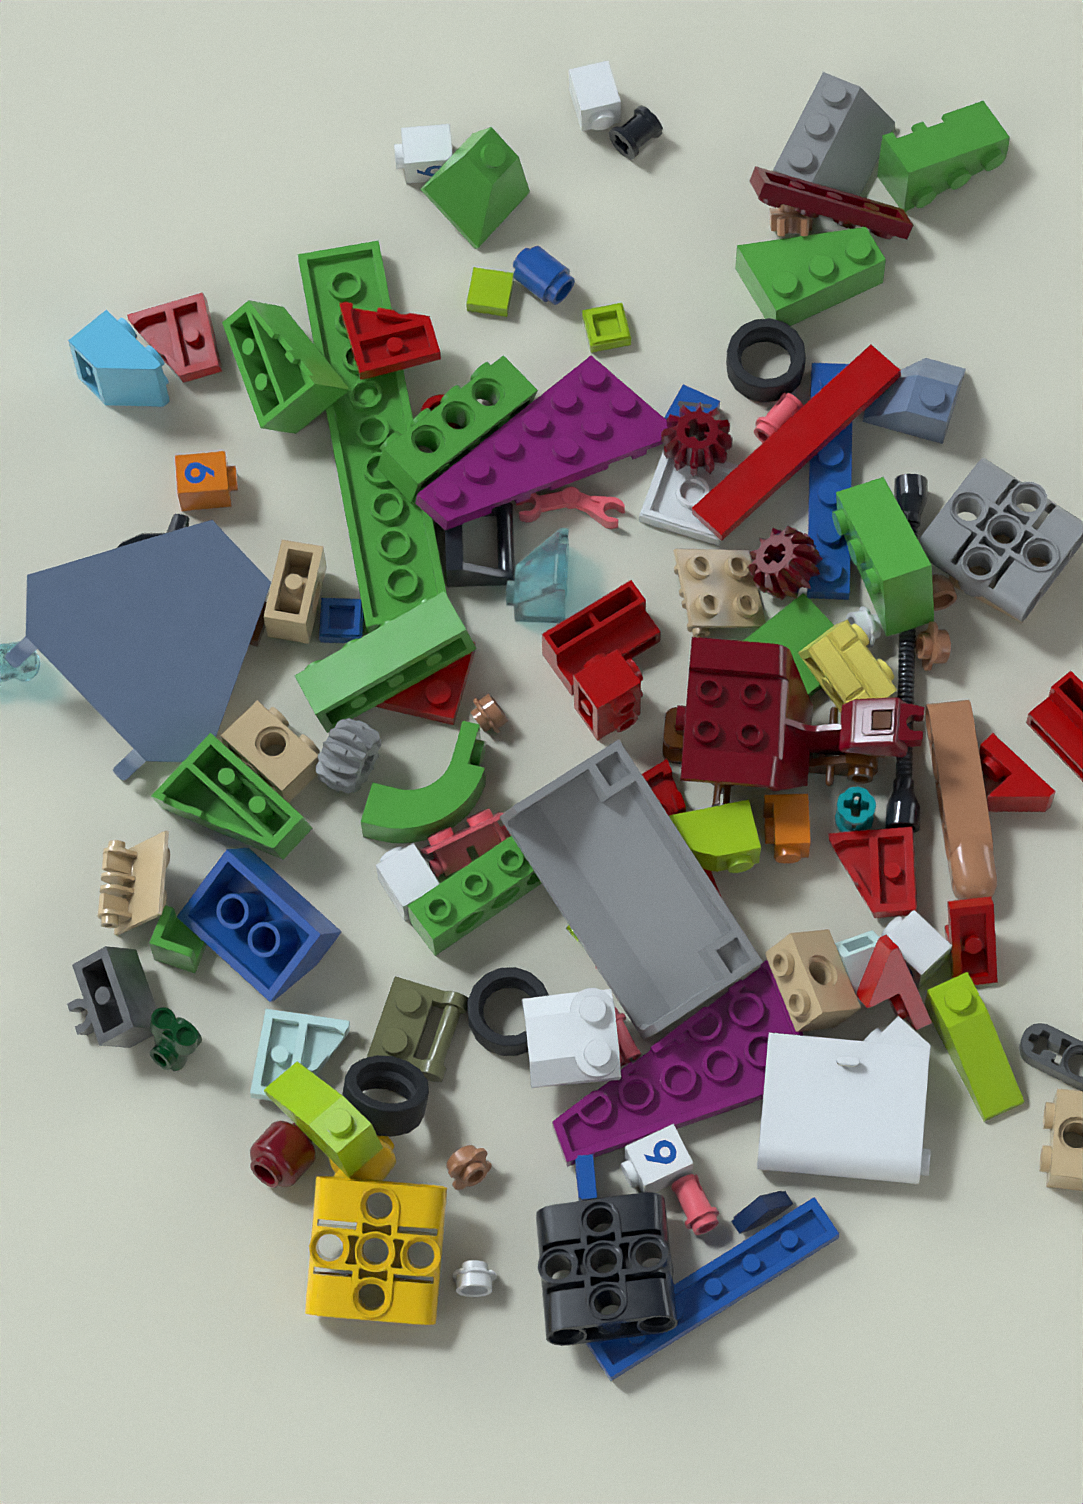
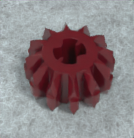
(696, 439)
(784, 563)

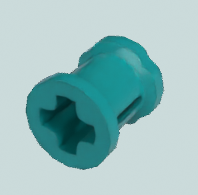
(865, 804)

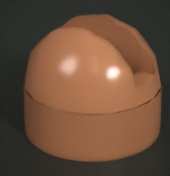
(943, 592)

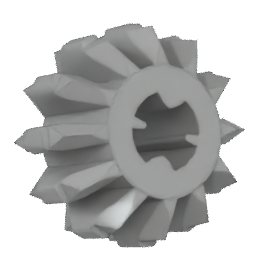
(348, 755)

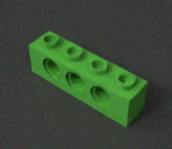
(414, 470)
(472, 896)

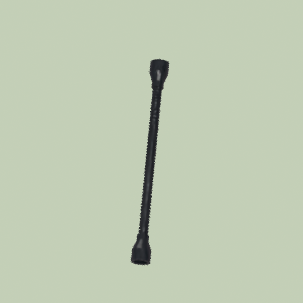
(903, 806)

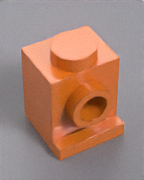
(787, 826)

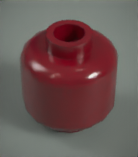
(281, 1155)

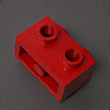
(608, 693)

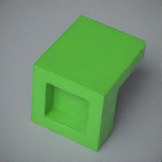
(176, 943)

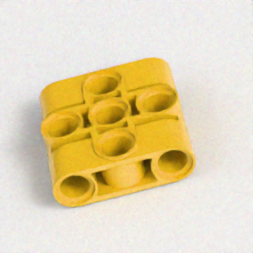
(339, 1293)

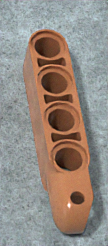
(961, 798)

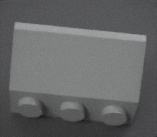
(836, 137)

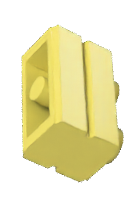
(847, 666)

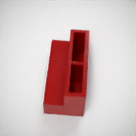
(605, 625)
(1060, 721)

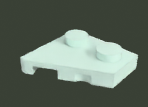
(294, 1038)

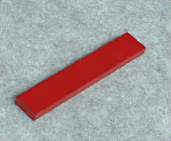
(796, 442)

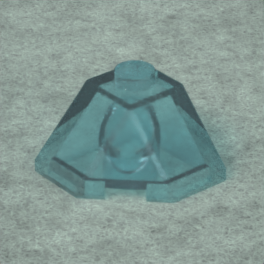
(541, 582)

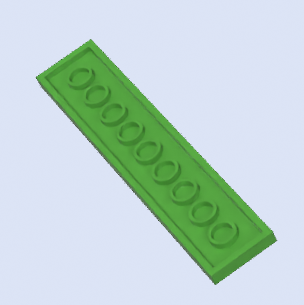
(388, 534)

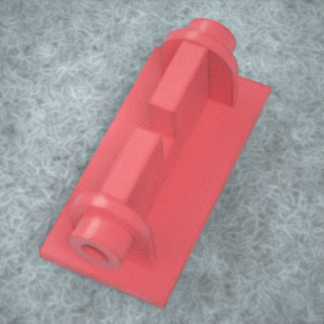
(451, 847)

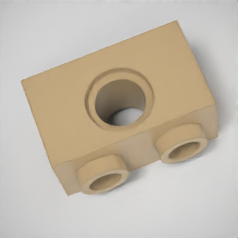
(295, 591)
(262, 728)
(812, 980)
(1058, 1159)

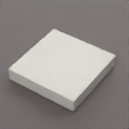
(674, 495)

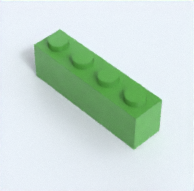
(385, 661)

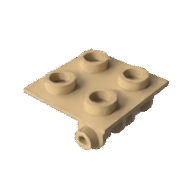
(717, 590)
(134, 883)

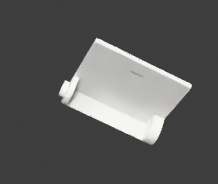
(844, 1117)

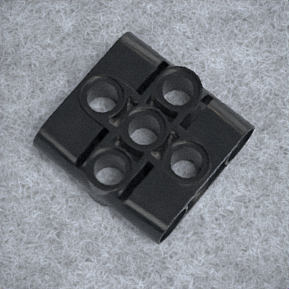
(641, 1292)

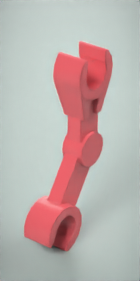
(571, 498)

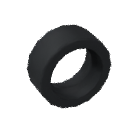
(765, 331)
(491, 982)
(393, 1075)

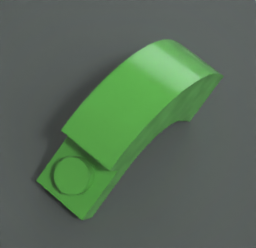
(415, 814)

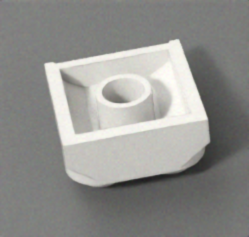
(572, 1038)

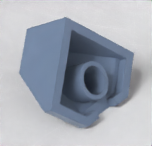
(919, 400)

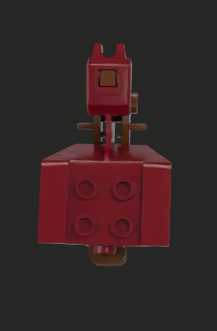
(754, 727)

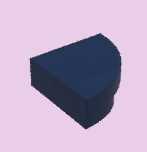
(761, 1211)

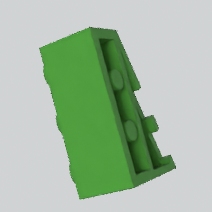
(941, 155)
(809, 272)
(280, 367)
(886, 555)
(231, 799)

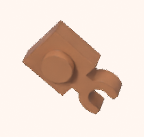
(788, 220)

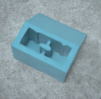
(118, 365)

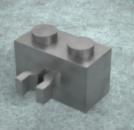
(114, 996)

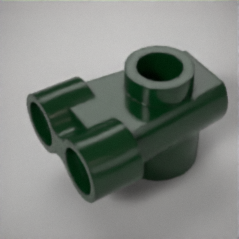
(173, 1039)

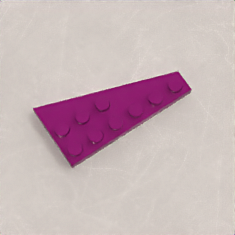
(553, 441)
(687, 1076)

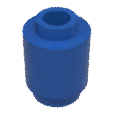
(543, 275)

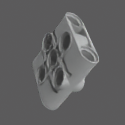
(962, 544)

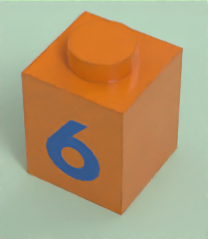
(205, 480)

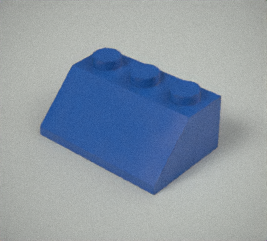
(258, 923)

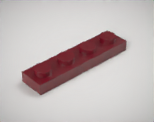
(842, 207)

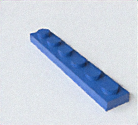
(829, 473)
(726, 1282)

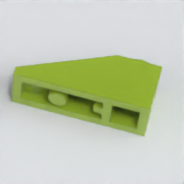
(721, 836)
(973, 1045)
(325, 1117)

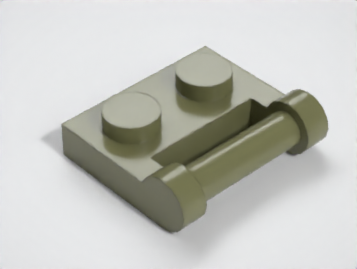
(405, 1022)

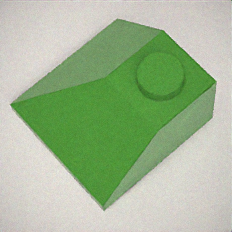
(478, 186)

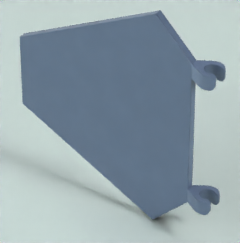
(150, 635)

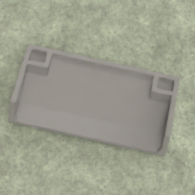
(631, 889)

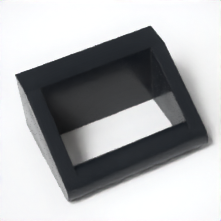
(471, 575)

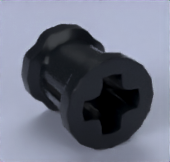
(635, 132)

